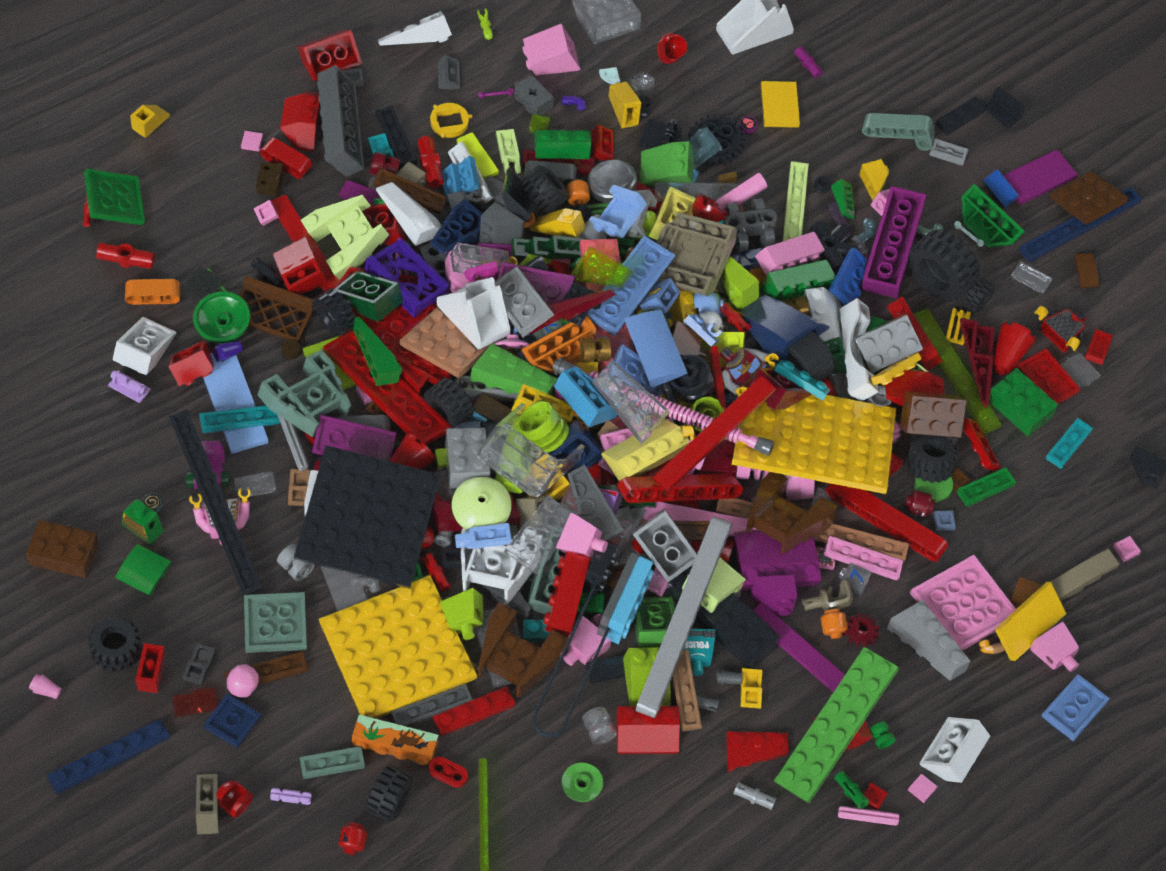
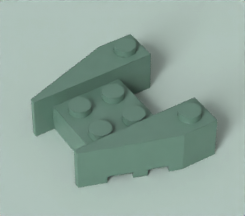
(309, 398)

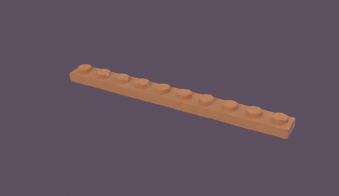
(880, 544)

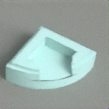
(610, 75)

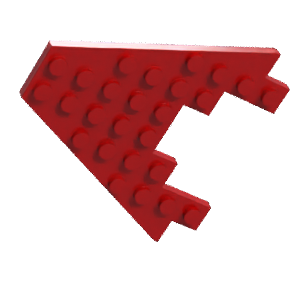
(394, 327)

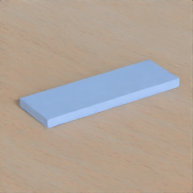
(230, 391)

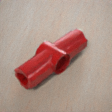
(430, 162)
(117, 254)

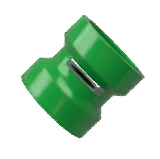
(882, 735)

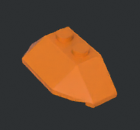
(558, 344)

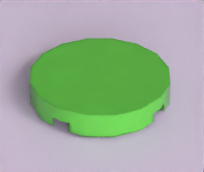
(938, 490)

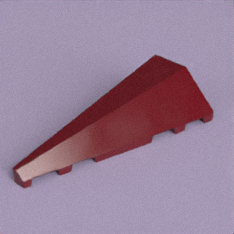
(574, 306)
(979, 347)

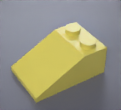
(674, 202)

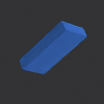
(1001, 188)

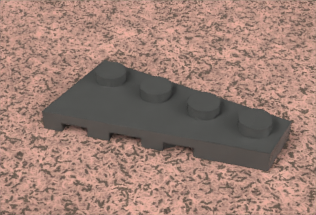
(592, 504)

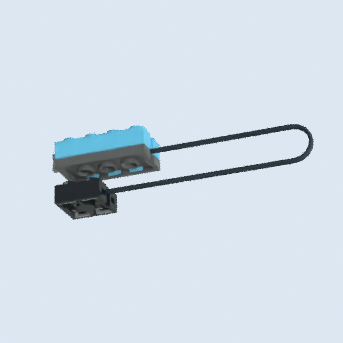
(618, 613)

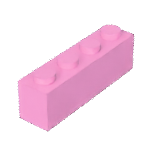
(790, 253)

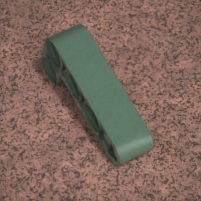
(901, 126)

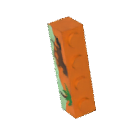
(394, 740)

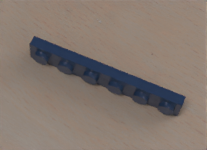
(108, 756)

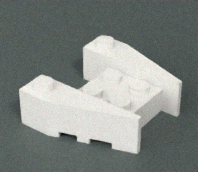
(492, 568)

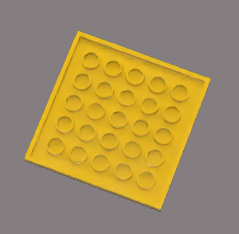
(397, 649)

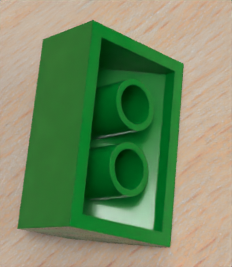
(562, 144)

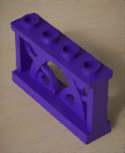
(412, 262)

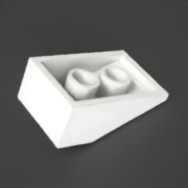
(143, 345)

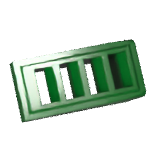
(843, 194)

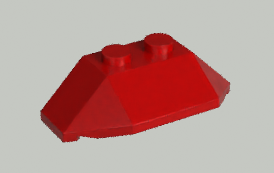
(301, 119)

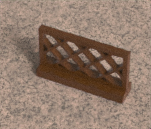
(281, 297)

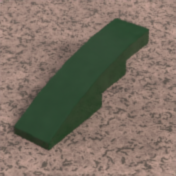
(552, 248)

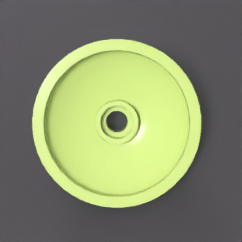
(471, 512)

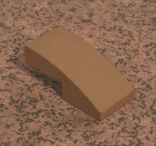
(298, 487)

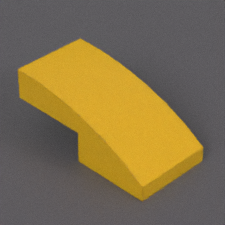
(751, 688)

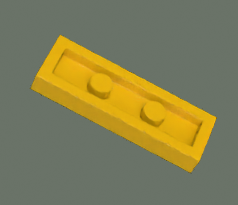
(896, 369)

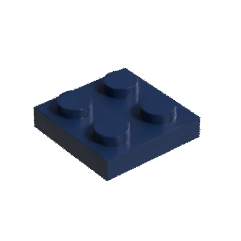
(232, 721)

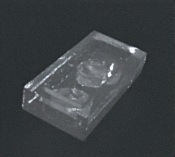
(258, 484)

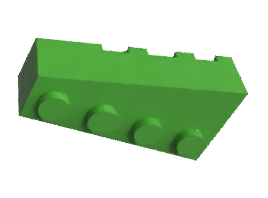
(509, 372)

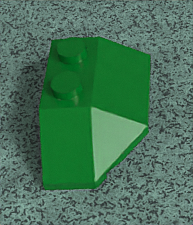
(988, 219)

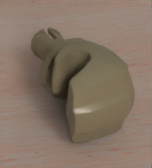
(828, 602)

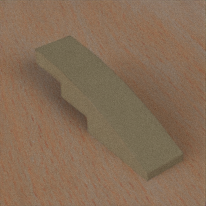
(1084, 574)

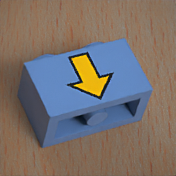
(661, 296)

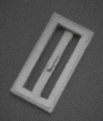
(947, 153)

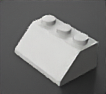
(955, 748)

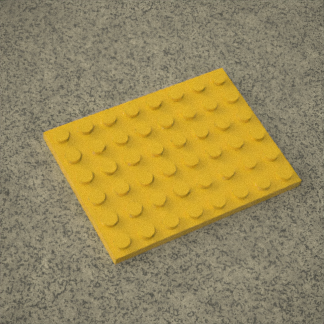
(823, 441)

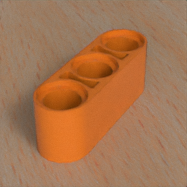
(152, 291)

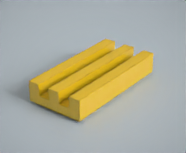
(960, 315)

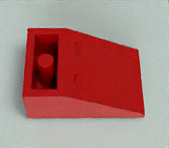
(299, 267)

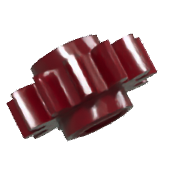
(862, 630)

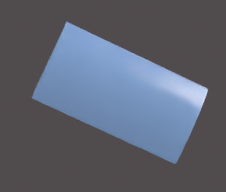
(655, 347)

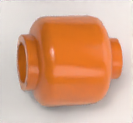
(578, 192)
(834, 623)

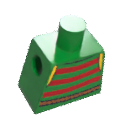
(139, 519)

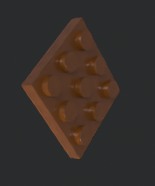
(1088, 197)

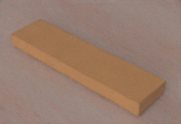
(686, 694)

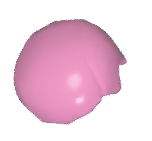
(242, 680)

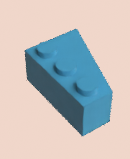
(584, 397)

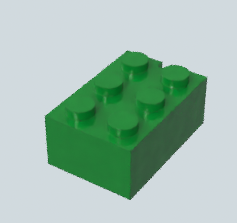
(1022, 402)

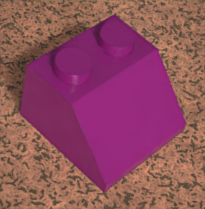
(776, 593)

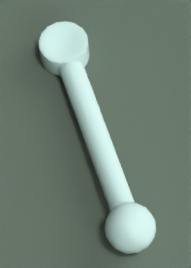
(957, 225)

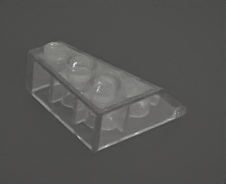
(607, 18)

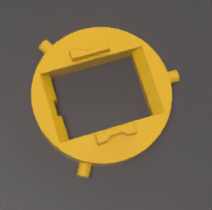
(448, 109)

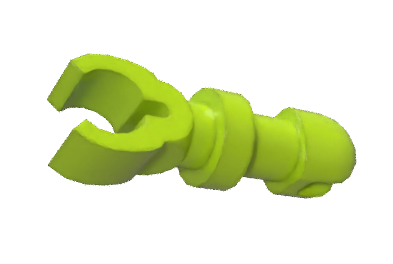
(485, 24)

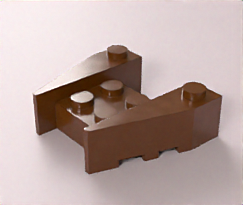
(784, 519)
(515, 657)

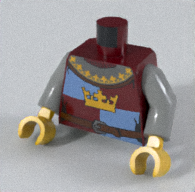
(742, 367)

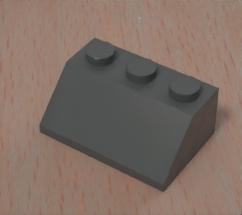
(500, 225)

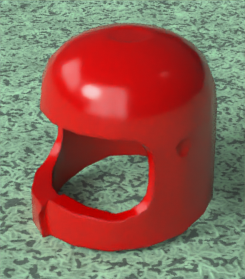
(233, 798)

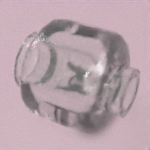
(641, 83)

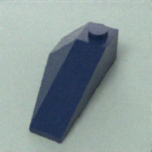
(579, 435)

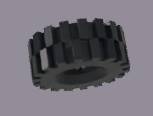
(334, 312)

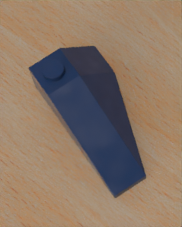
(459, 227)

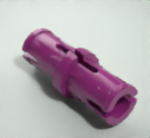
(808, 62)

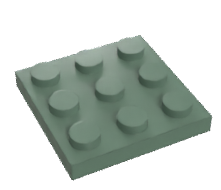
(275, 622)

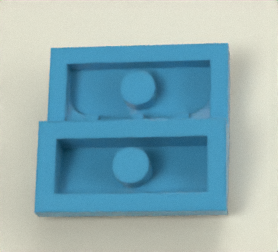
(460, 177)

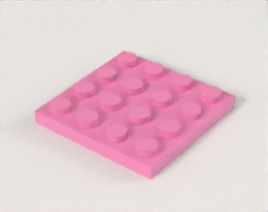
(965, 601)

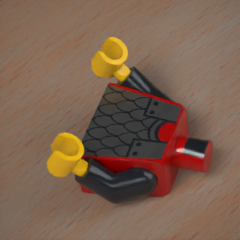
(1062, 327)

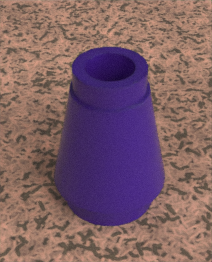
(226, 350)

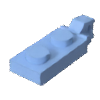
(484, 536)

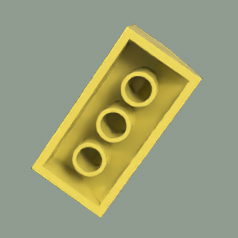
(636, 459)

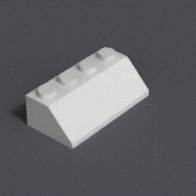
(826, 309)

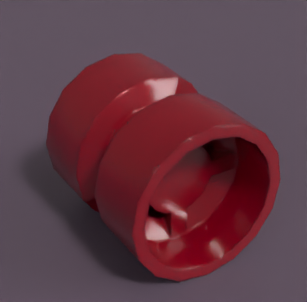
(381, 161)

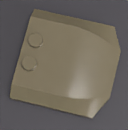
(699, 251)

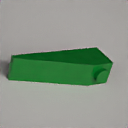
(378, 357)

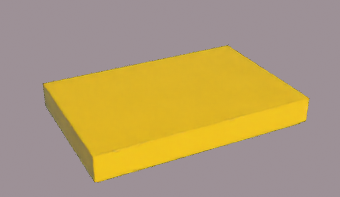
(780, 104)

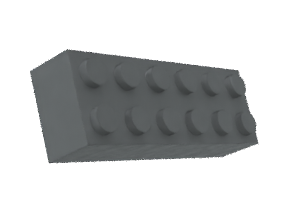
(340, 121)

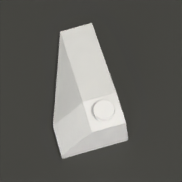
(430, 29)

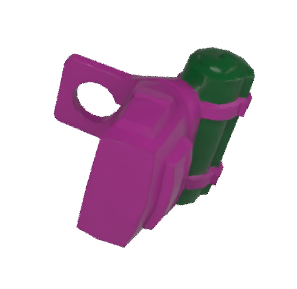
(216, 457)

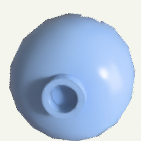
(710, 303)

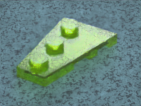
(600, 269)

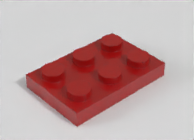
(1049, 376)

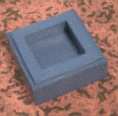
(944, 520)

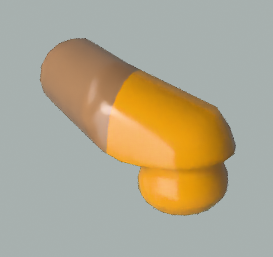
(991, 649)

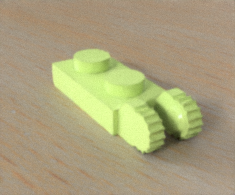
(508, 149)

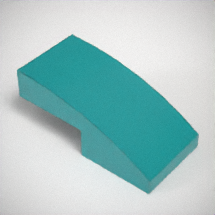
(380, 144)

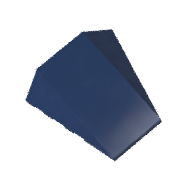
(778, 325)

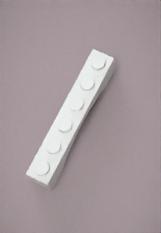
(854, 321)

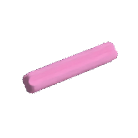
(868, 815)

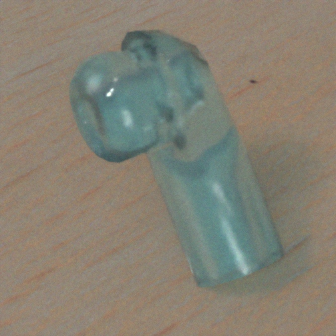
(869, 229)

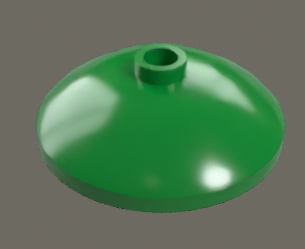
(221, 308)

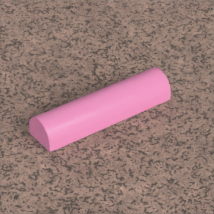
(743, 192)

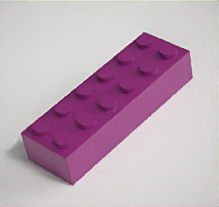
(893, 242)

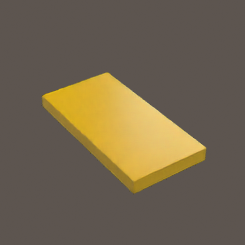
(1030, 621)

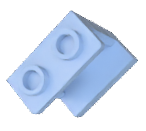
(620, 212)

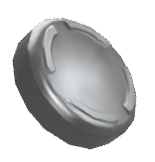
(608, 174)

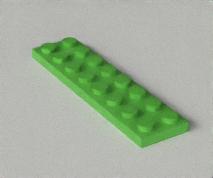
(836, 725)

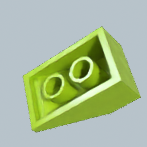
(739, 285)
(637, 669)

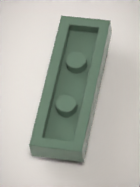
(332, 762)

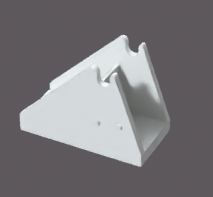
(754, 24)
(477, 311)

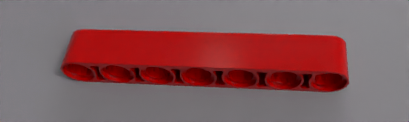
(688, 488)
(889, 520)

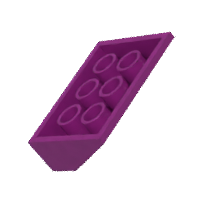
(761, 556)

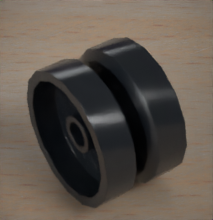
(698, 381)

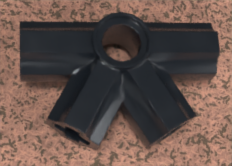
(833, 243)

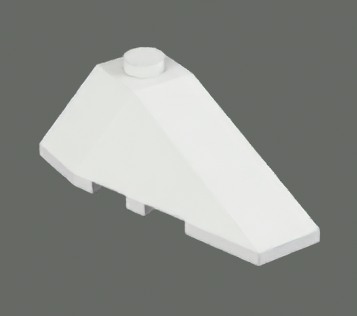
(412, 217)

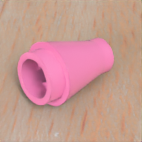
(44, 686)

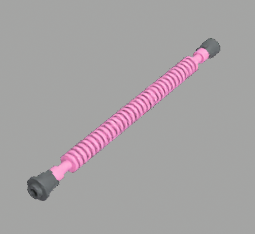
(690, 417)

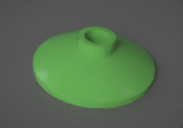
(585, 774)

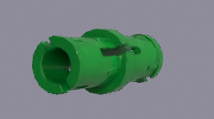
(851, 789)

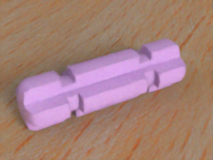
(291, 796)

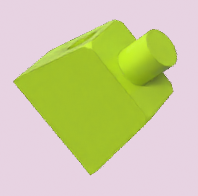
(464, 612)

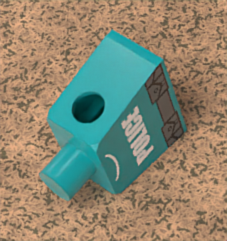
(700, 648)

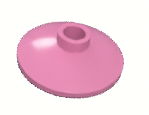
(512, 342)

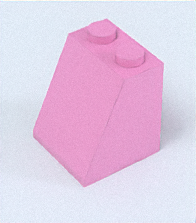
(551, 52)

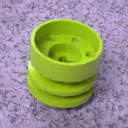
(543, 426)

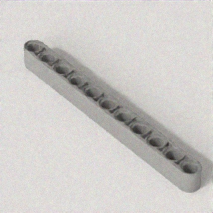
(683, 617)

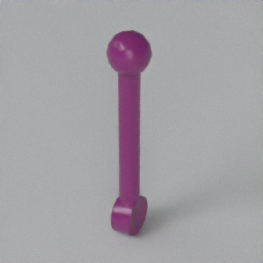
(510, 92)

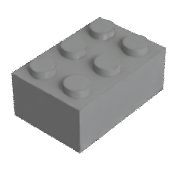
(888, 343)
(462, 457)
(665, 545)

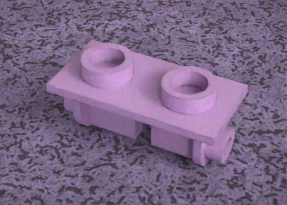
(128, 386)

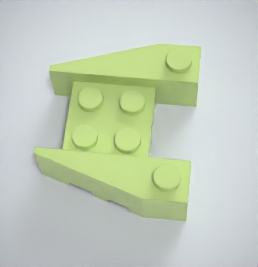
(350, 231)

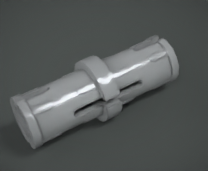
(754, 796)

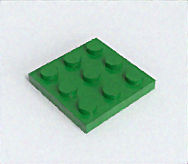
(114, 197)

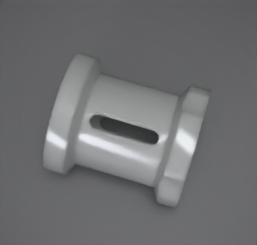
(443, 538)

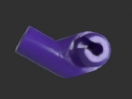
(573, 100)

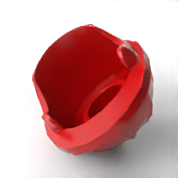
(671, 48)

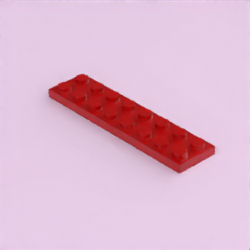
(395, 399)

